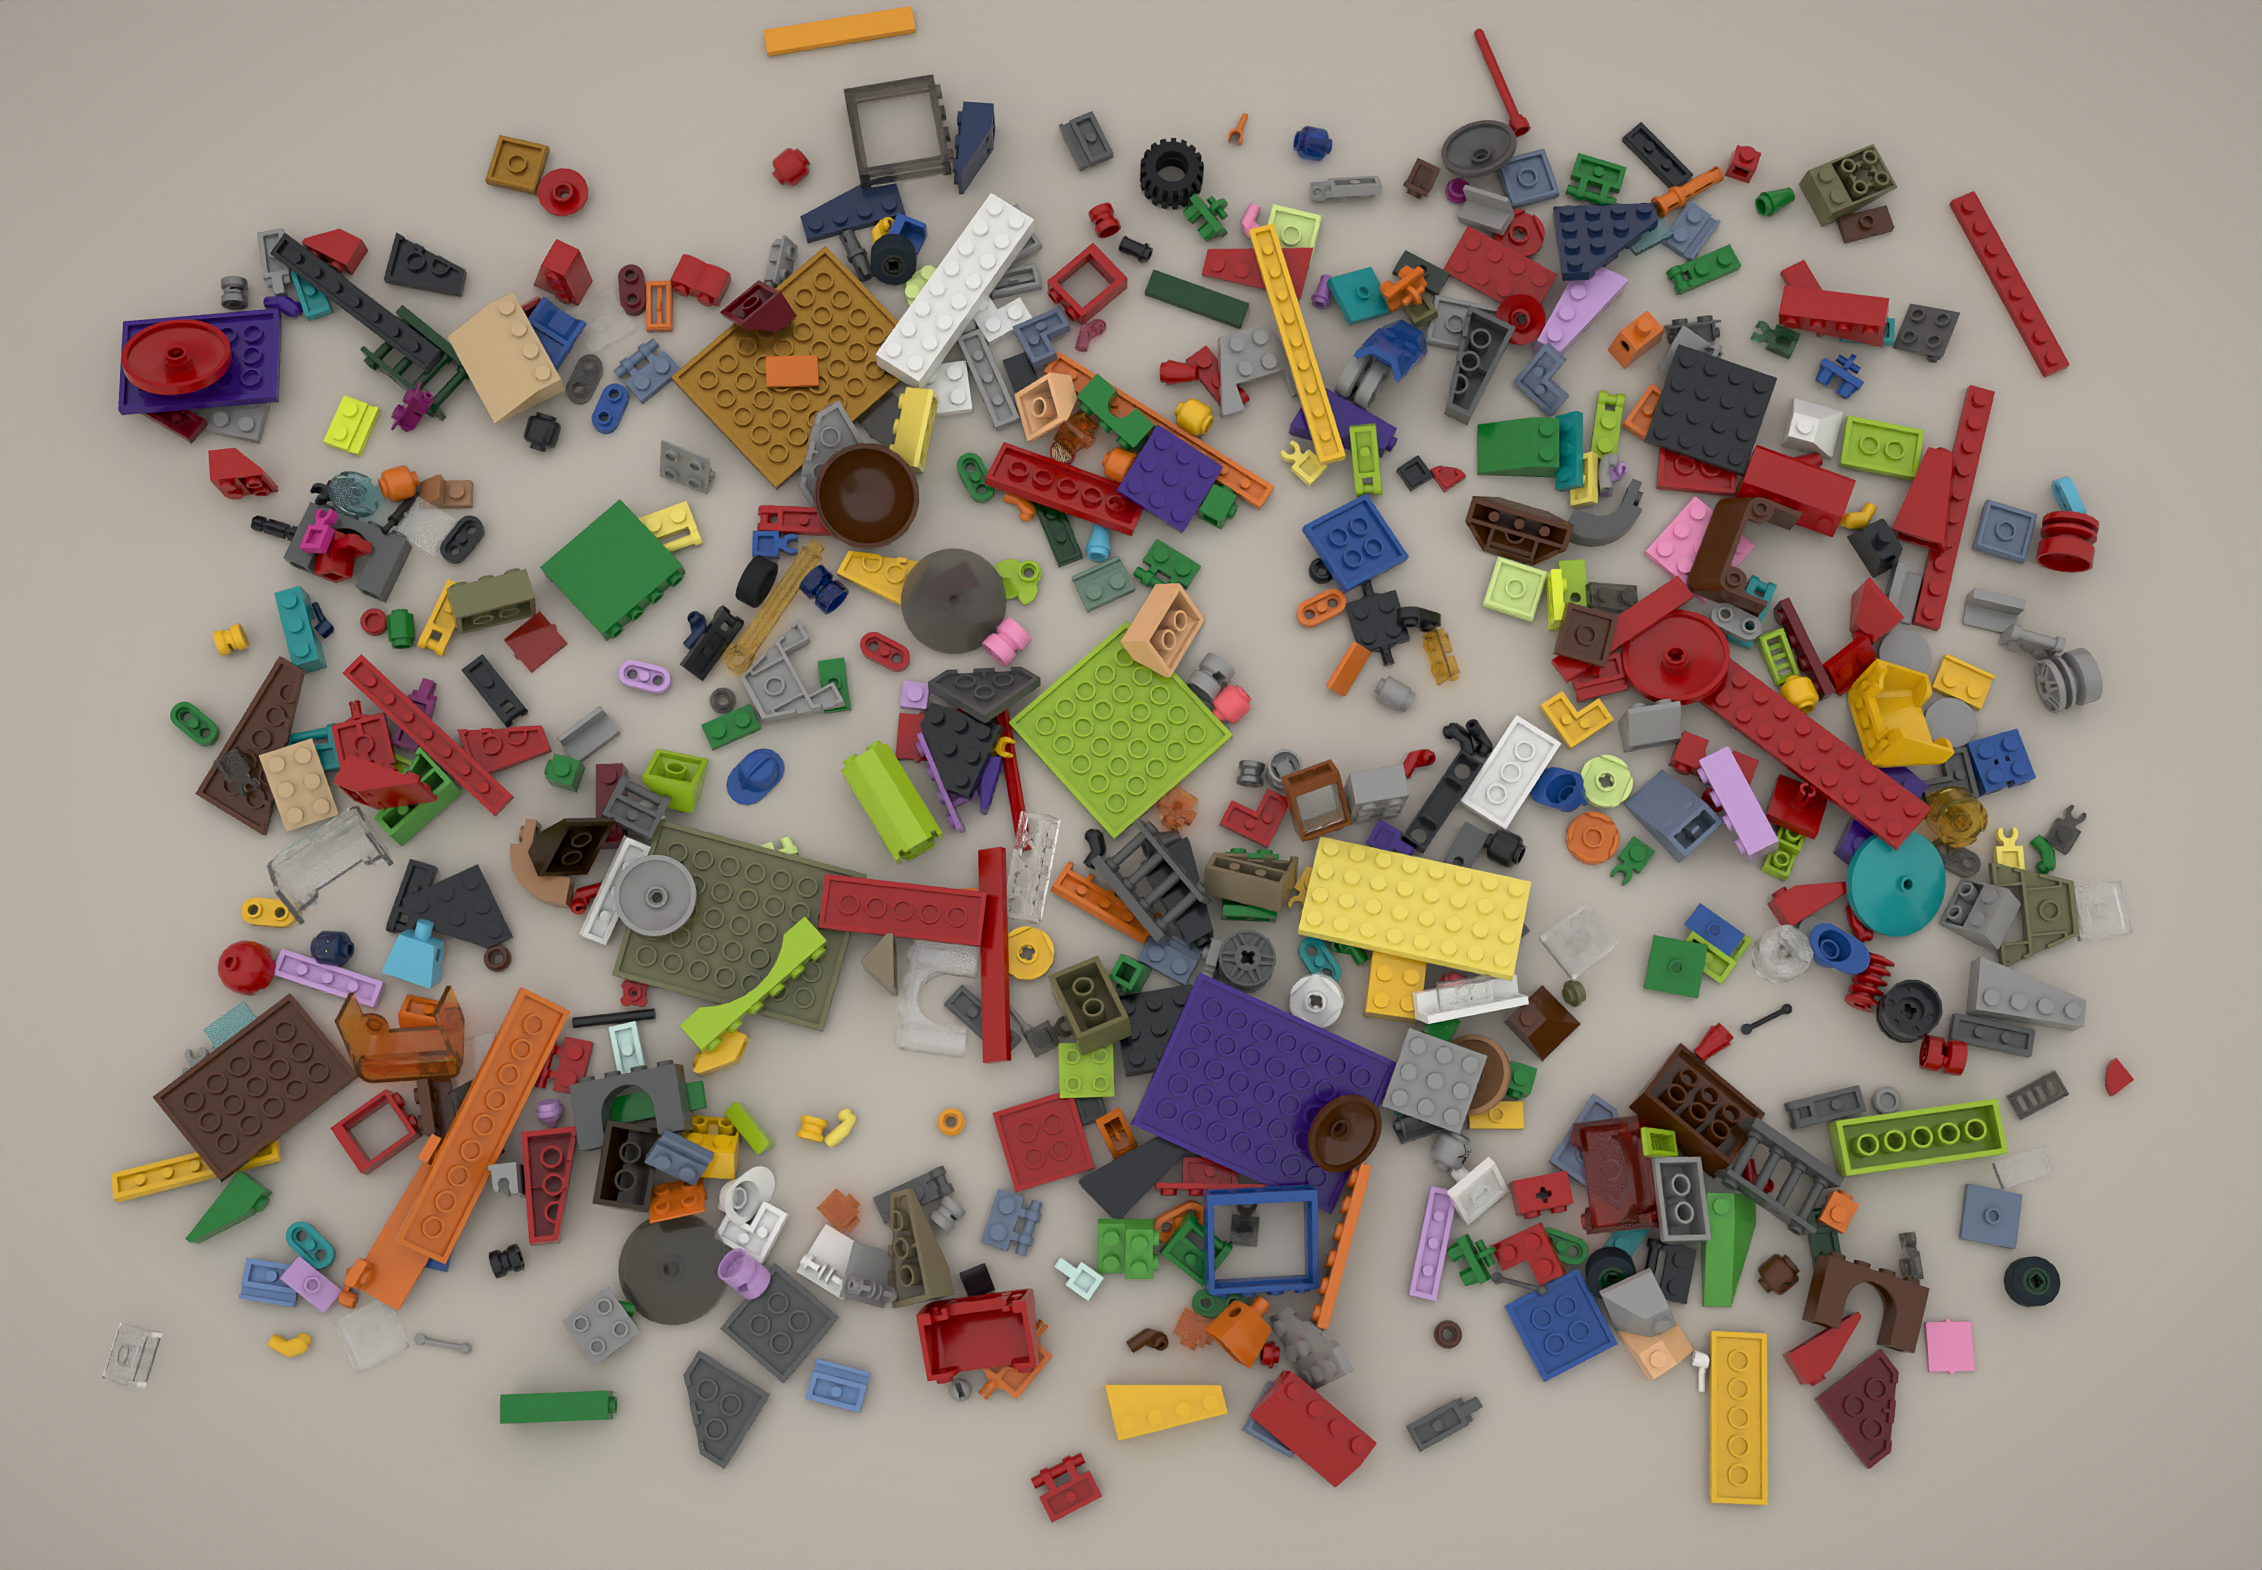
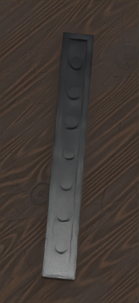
(357, 303)

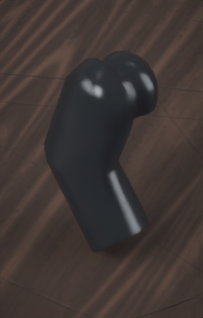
(1478, 734)

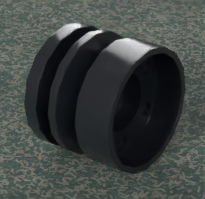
(1915, 998)

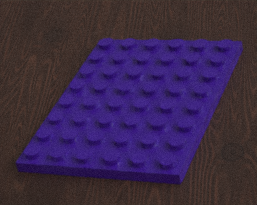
(1249, 1082)

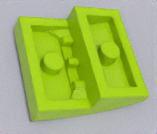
(1717, 963)

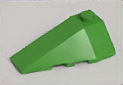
(1723, 1257)

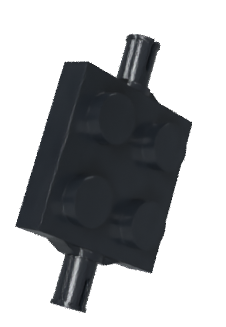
(1375, 622)

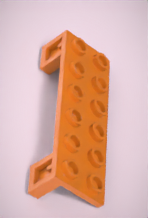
(390, 1267)

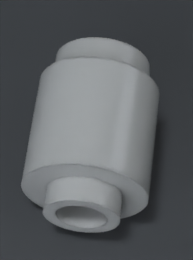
(1394, 693)

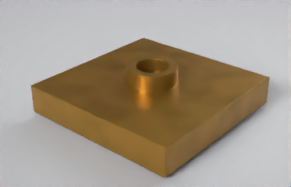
(517, 165)

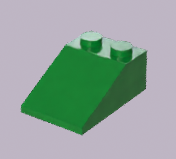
(1519, 447)

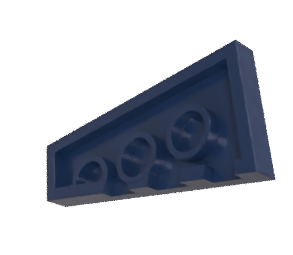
(853, 211)

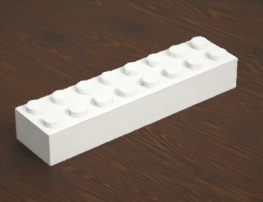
(955, 292)

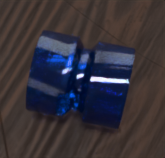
(820, 586)

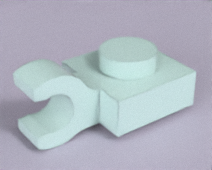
(1081, 1279)

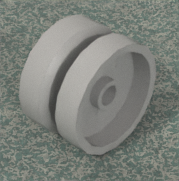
(1364, 376)

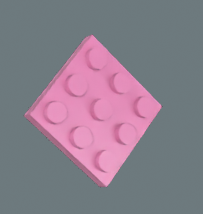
(1680, 541)

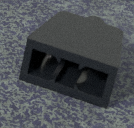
(1876, 547)

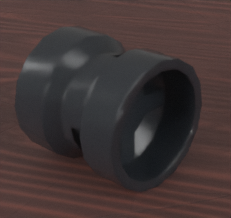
(510, 1260)

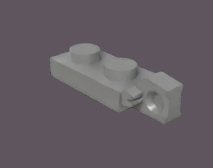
(1345, 187)
(274, 272)

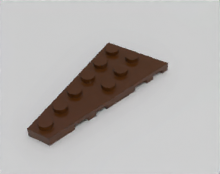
(261, 730)

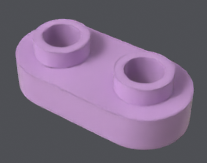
(646, 676)

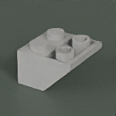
(1650, 725)
(1981, 912)

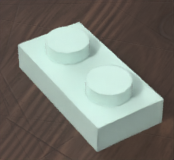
(627, 1046)

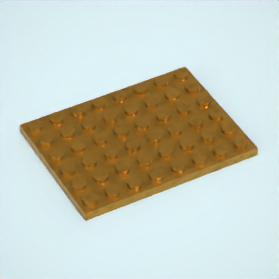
(773, 425)

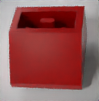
(238, 475)

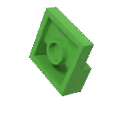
(1127, 1247)

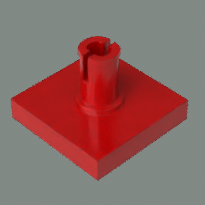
(1796, 806)

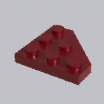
(1864, 1407)

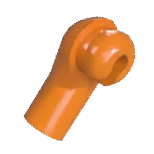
(1025, 506)

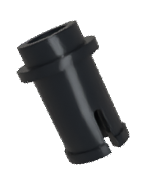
(1135, 249)

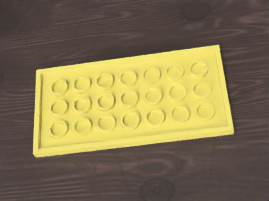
(1415, 908)

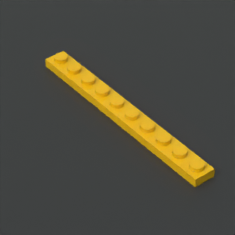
(1297, 344)

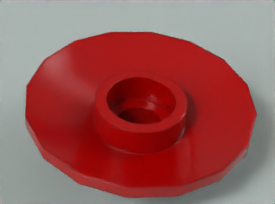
(558, 183)
(1525, 304)

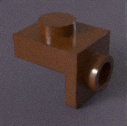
(1421, 178)

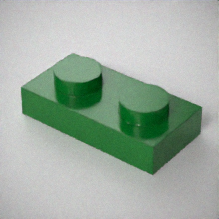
(731, 727)

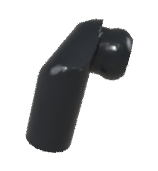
(1462, 735)
(1097, 845)

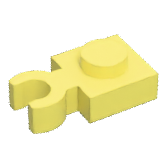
(1305, 465)
(2007, 852)

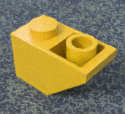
(722, 1057)

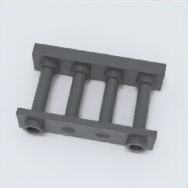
(1142, 906)
(1801, 1163)

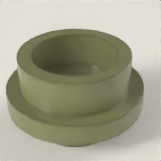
(1573, 993)

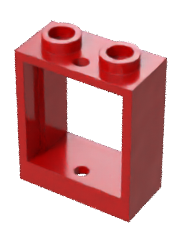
(1106, 269)
(343, 1132)

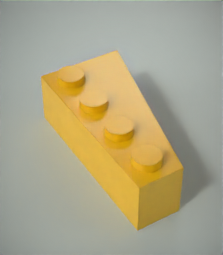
(1153, 1408)

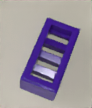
(988, 783)

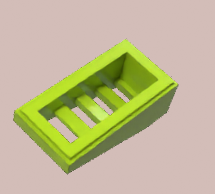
(1782, 642)
(1658, 1142)

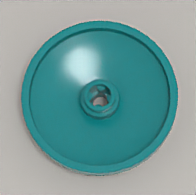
(1896, 889)

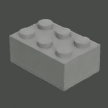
(1376, 793)

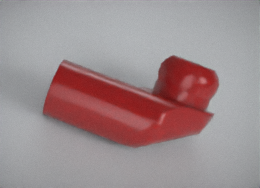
(583, 897)
(1859, 932)
(1751, 1175)

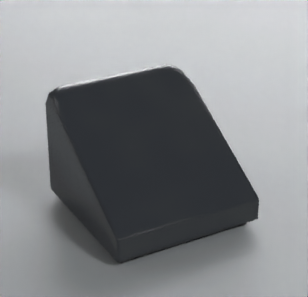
(977, 1280)

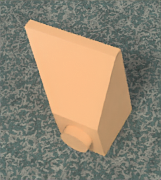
(1045, 404)
(1657, 1353)

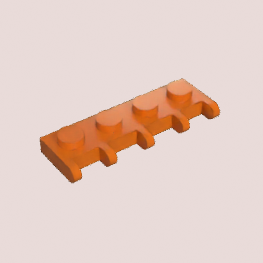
(1099, 903)

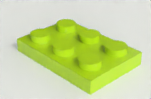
(1881, 448)

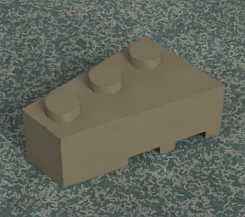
(1251, 881)

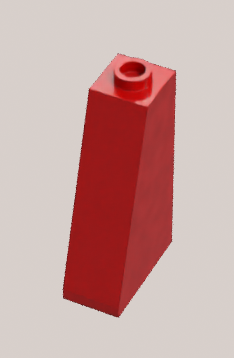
(1927, 505)

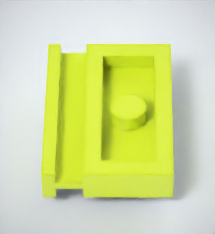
(352, 426)
(1555, 587)

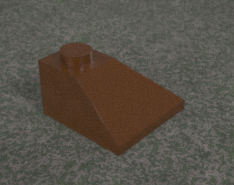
(1542, 1023)

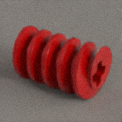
(1867, 982)

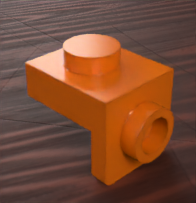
(1838, 1211)

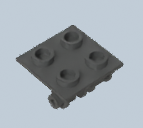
(1926, 331)

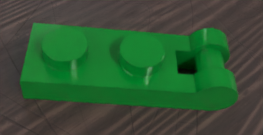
(1704, 269)

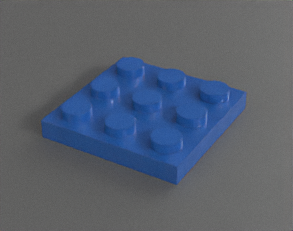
(1355, 543)
(1560, 1326)

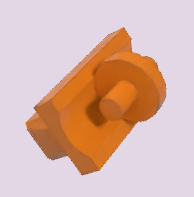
(1405, 291)

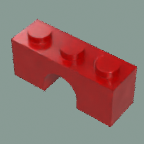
(1693, 748)

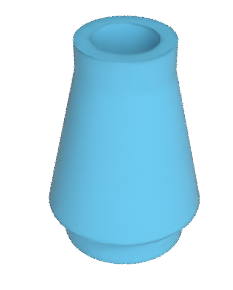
(1099, 544)

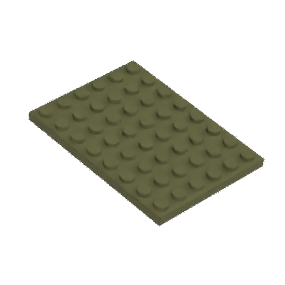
(738, 927)

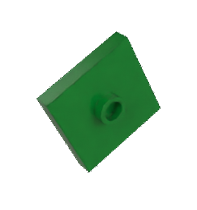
(1675, 966)

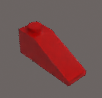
(1803, 900)
(1819, 1353)

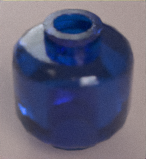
(1312, 143)

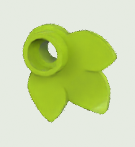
(1016, 583)

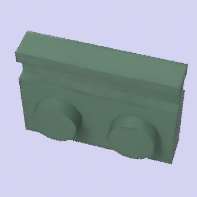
(1103, 584)

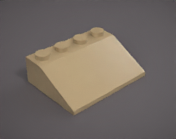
(505, 359)

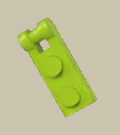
(1607, 424)
(1365, 458)

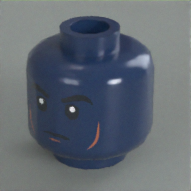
(332, 948)

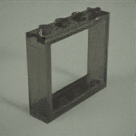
(905, 170)

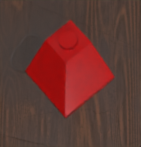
(1872, 612)

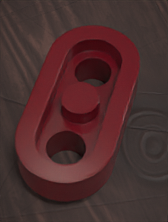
(632, 288)

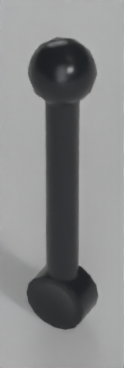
(1747, 1028)

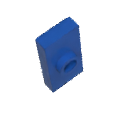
(1714, 929)

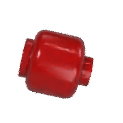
(790, 167)

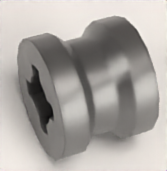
(1250, 773)

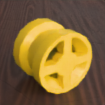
(811, 1128)

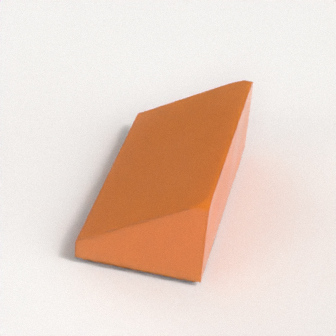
(792, 371)
(1348, 669)
(417, 1012)

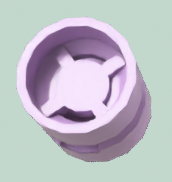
(744, 1273)

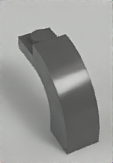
(1602, 530)

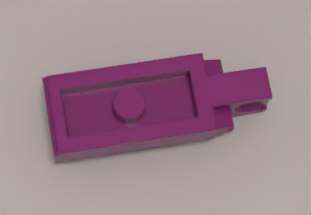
(426, 701)

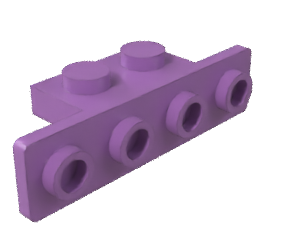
(951, 800)

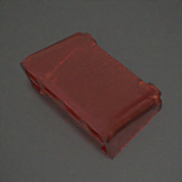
(1616, 1175)

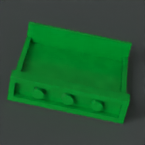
(613, 570)

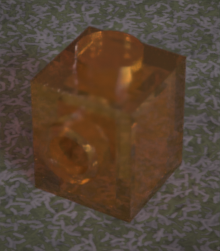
(1076, 433)
(841, 1210)
(1192, 1328)

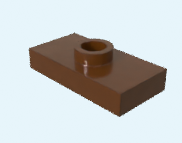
(1865, 224)

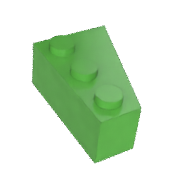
(408, 820)

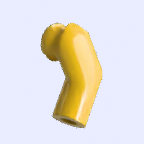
(882, 228)
(291, 1347)

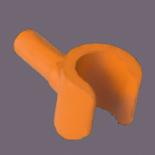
(1239, 129)
(346, 1297)

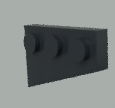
(420, 269)

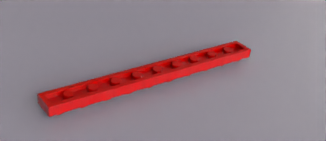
(1966, 453)

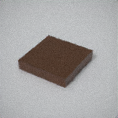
(1585, 635)

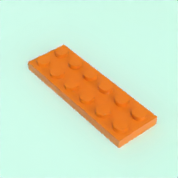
(1343, 1236)

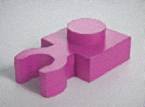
(318, 536)

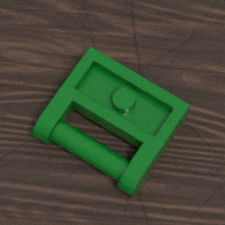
(1187, 1254)

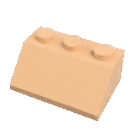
(1163, 629)

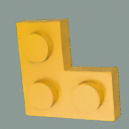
(1573, 725)

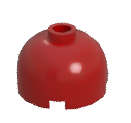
(246, 967)

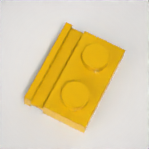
(1962, 681)

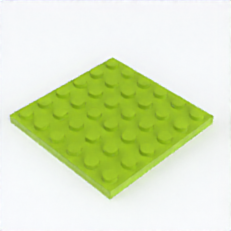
(1119, 733)

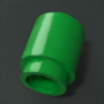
(401, 629)

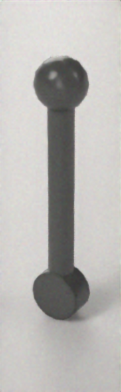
(1497, 1278)

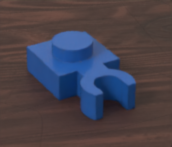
(770, 544)

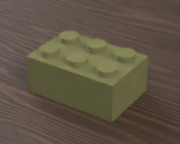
(491, 601)
(1090, 1005)

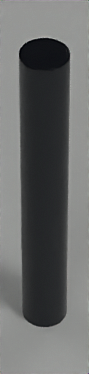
(614, 1018)

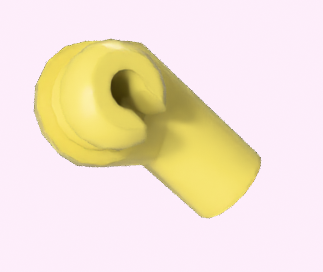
(843, 1129)

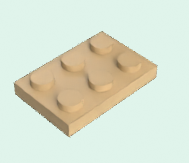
(299, 784)

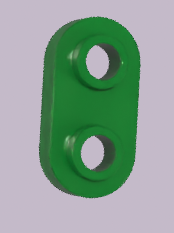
(976, 478)
(195, 725)
(1562, 1242)
(1217, 1306)

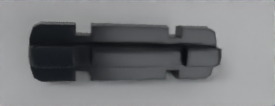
(273, 527)

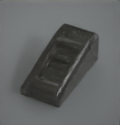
(2055, 1081)

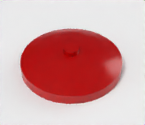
(176, 357)
(1677, 658)

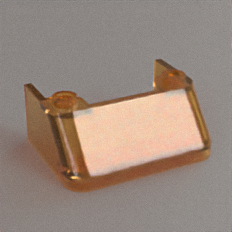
(403, 1053)

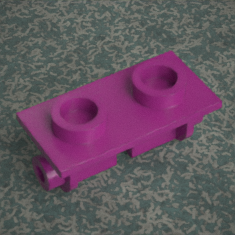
(414, 401)

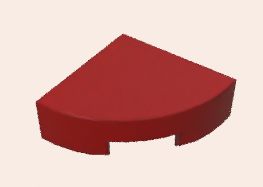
(1447, 476)
(2116, 1077)

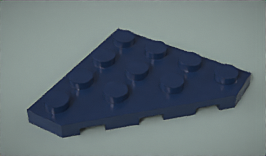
(1597, 233)

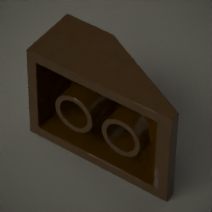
(569, 846)

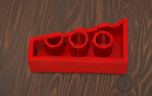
(1835, 314)

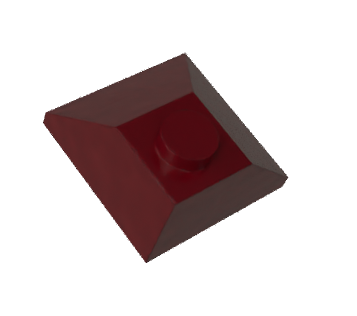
(760, 309)

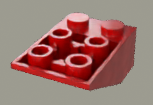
(381, 785)

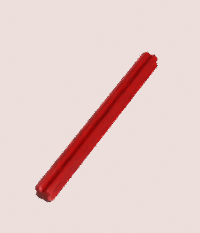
(1012, 775)

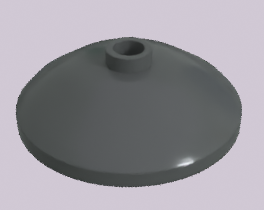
(1479, 148)

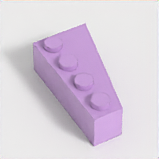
(1579, 307)
(1739, 804)

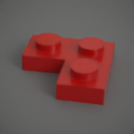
(1256, 825)
(1535, 1247)

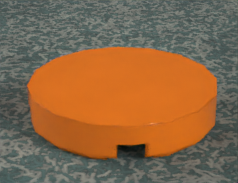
(1592, 838)

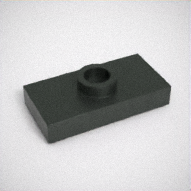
(1433, 275)

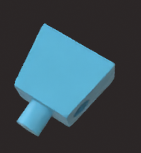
(417, 956)

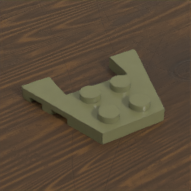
(2046, 911)

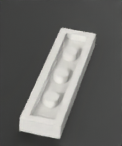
(603, 913)

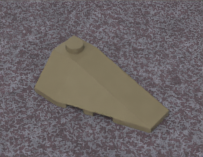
(917, 1261)

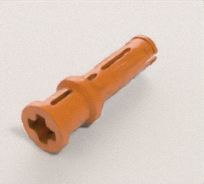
(1677, 196)

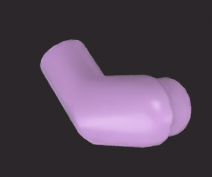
(1616, 473)

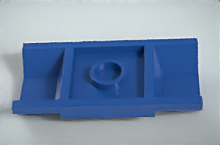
(555, 330)
(1397, 346)

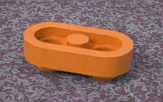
(1319, 607)
(1175, 1216)

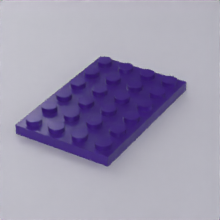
(249, 379)

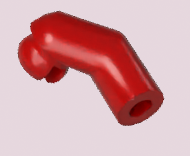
(1418, 759)

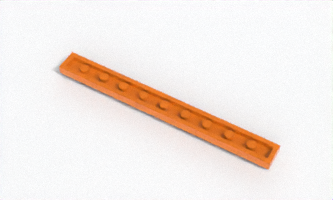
(1236, 477)

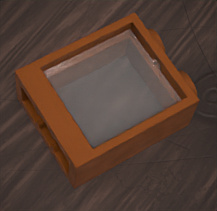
(1316, 800)

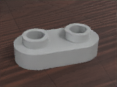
(1735, 624)

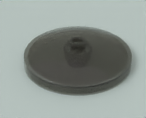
(949, 626)
(692, 1288)

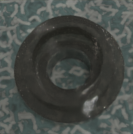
(723, 693)

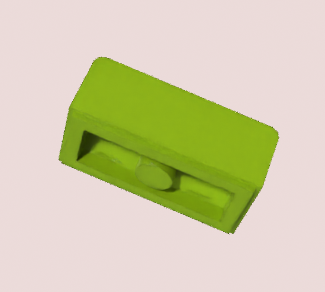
(749, 1127)

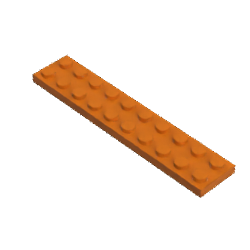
(482, 1126)

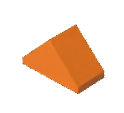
(1116, 1133)

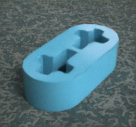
(2067, 495)

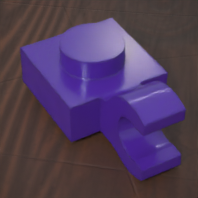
(1387, 838)

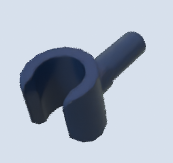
(324, 627)

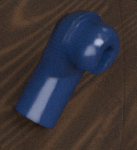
(697, 625)

